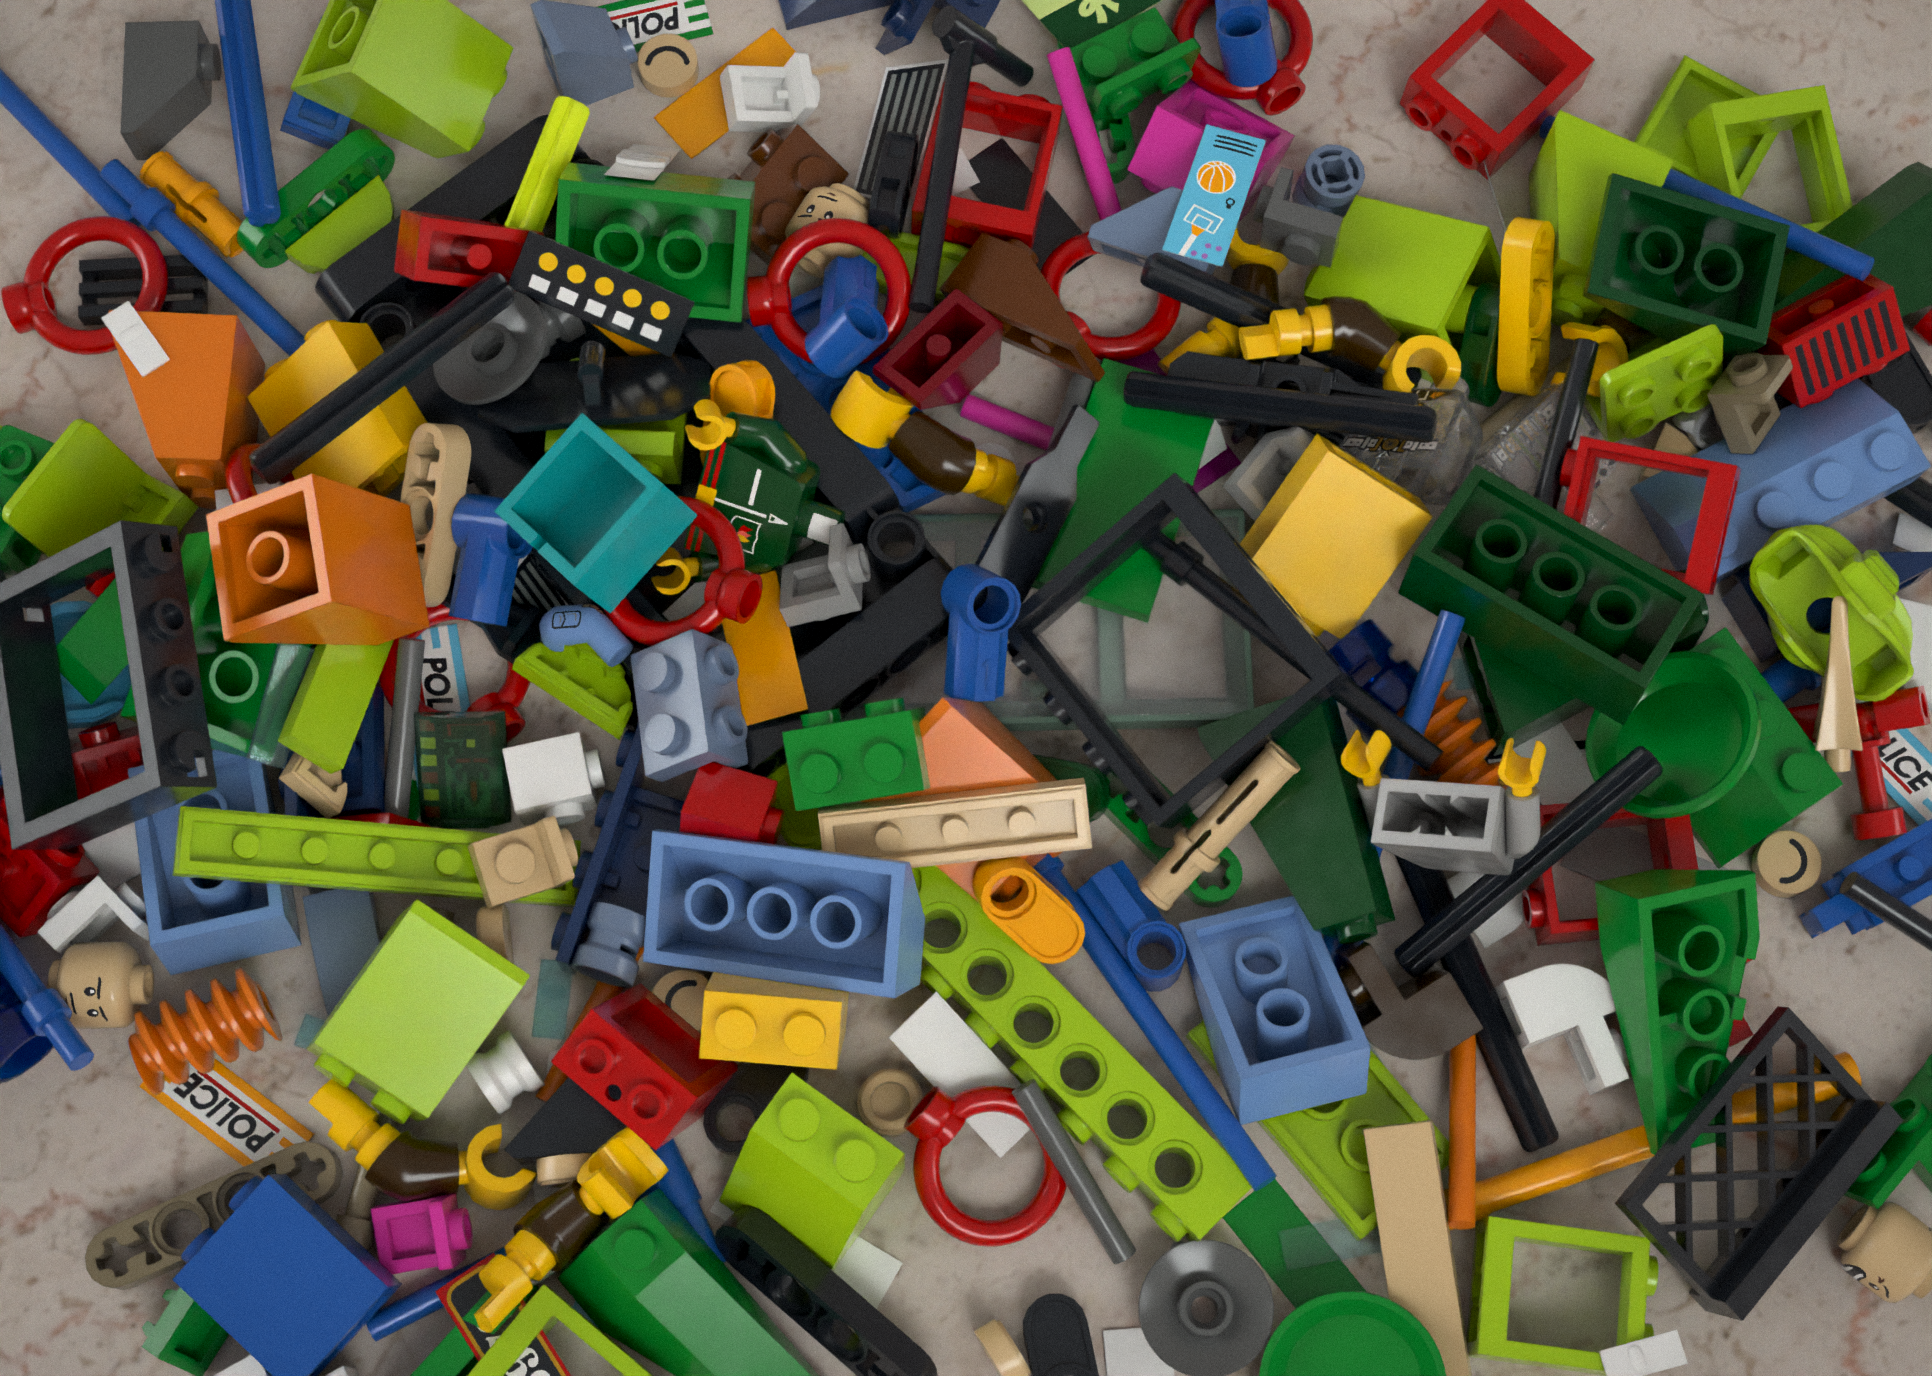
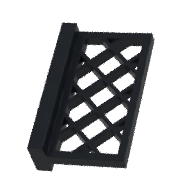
(1786, 1209)

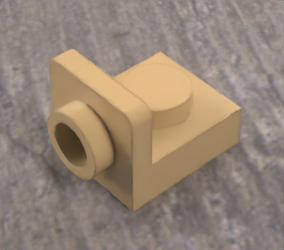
(524, 861)

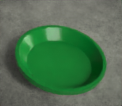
(1698, 725)
(1351, 1337)

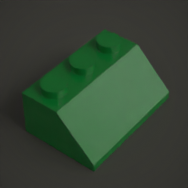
(669, 231)
(230, 672)
(1781, 780)

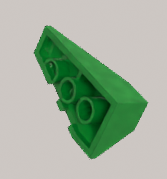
(1675, 975)
(674, 1299)

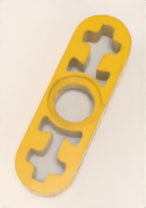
(1525, 306)

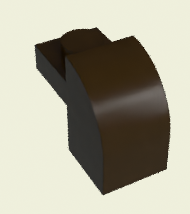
(1408, 1020)

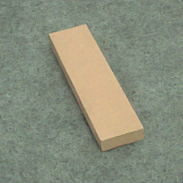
(962, 824)
(1417, 1234)

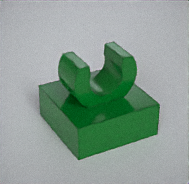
(184, 1334)

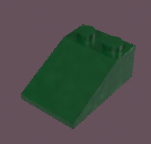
(1685, 264)

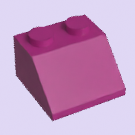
(1176, 132)

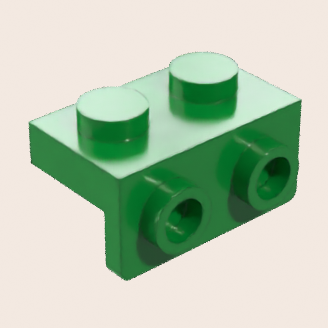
(858, 757)

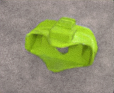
(1818, 563)

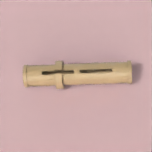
(1169, 880)

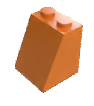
(198, 399)
(316, 566)
(975, 751)

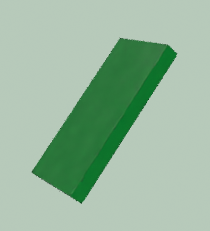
(1121, 467)

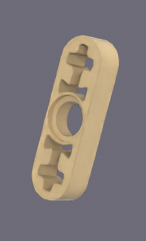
(442, 456)

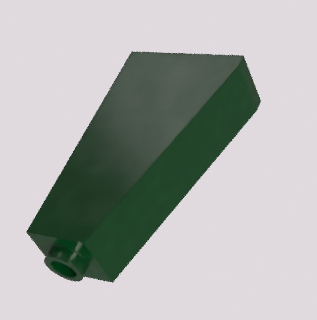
(1888, 225)
(1525, 705)
(1316, 824)

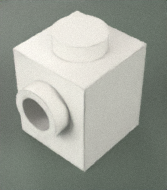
(554, 779)

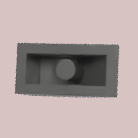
(164, 81)

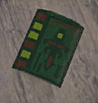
(462, 769)

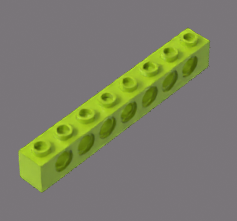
(1167, 1127)

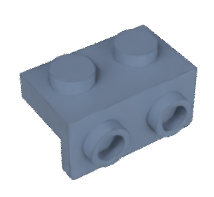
(688, 705)

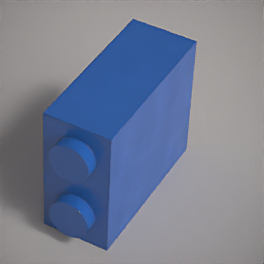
(284, 1278)

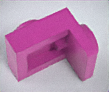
(422, 1234)

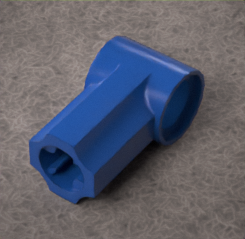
(1245, 41)
(849, 317)
(486, 560)
(977, 637)
(1132, 922)

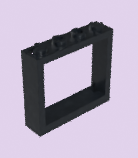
(164, 681)
(1072, 703)

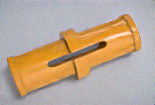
(195, 201)

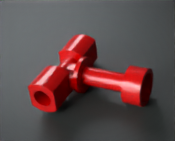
(1899, 711)

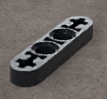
(774, 1264)

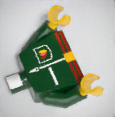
(762, 487)

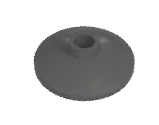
(495, 356)
(1240, 1299)

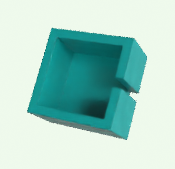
(595, 510)

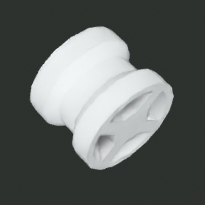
(504, 1072)

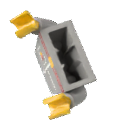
(1447, 822)

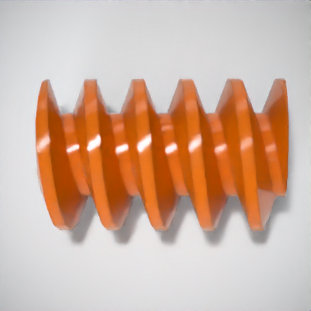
(1462, 757)
(202, 1030)

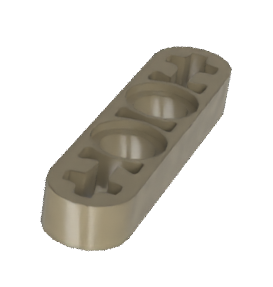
(209, 1204)

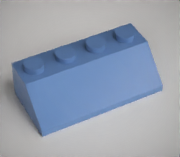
(1806, 471)
(783, 914)

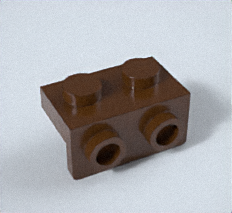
(785, 170)

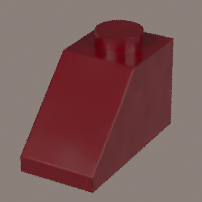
(944, 354)

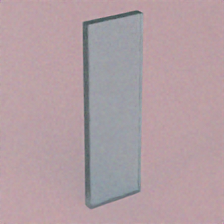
(281, 689)
(1324, 1244)

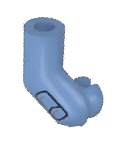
(582, 625)

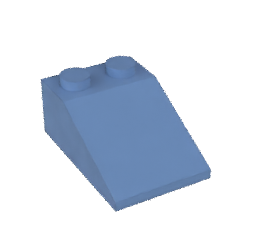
(212, 920)
(1274, 1010)

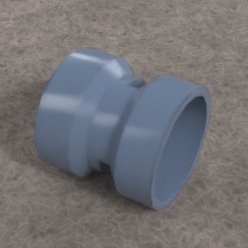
(1330, 180)
(611, 945)

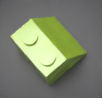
(406, 70)
(1569, 192)
(1409, 268)
(416, 1014)
(813, 1170)

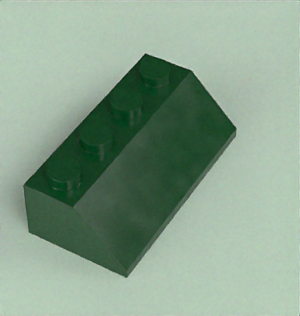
(1550, 593)

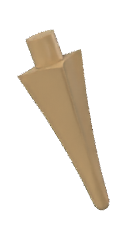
(1837, 718)

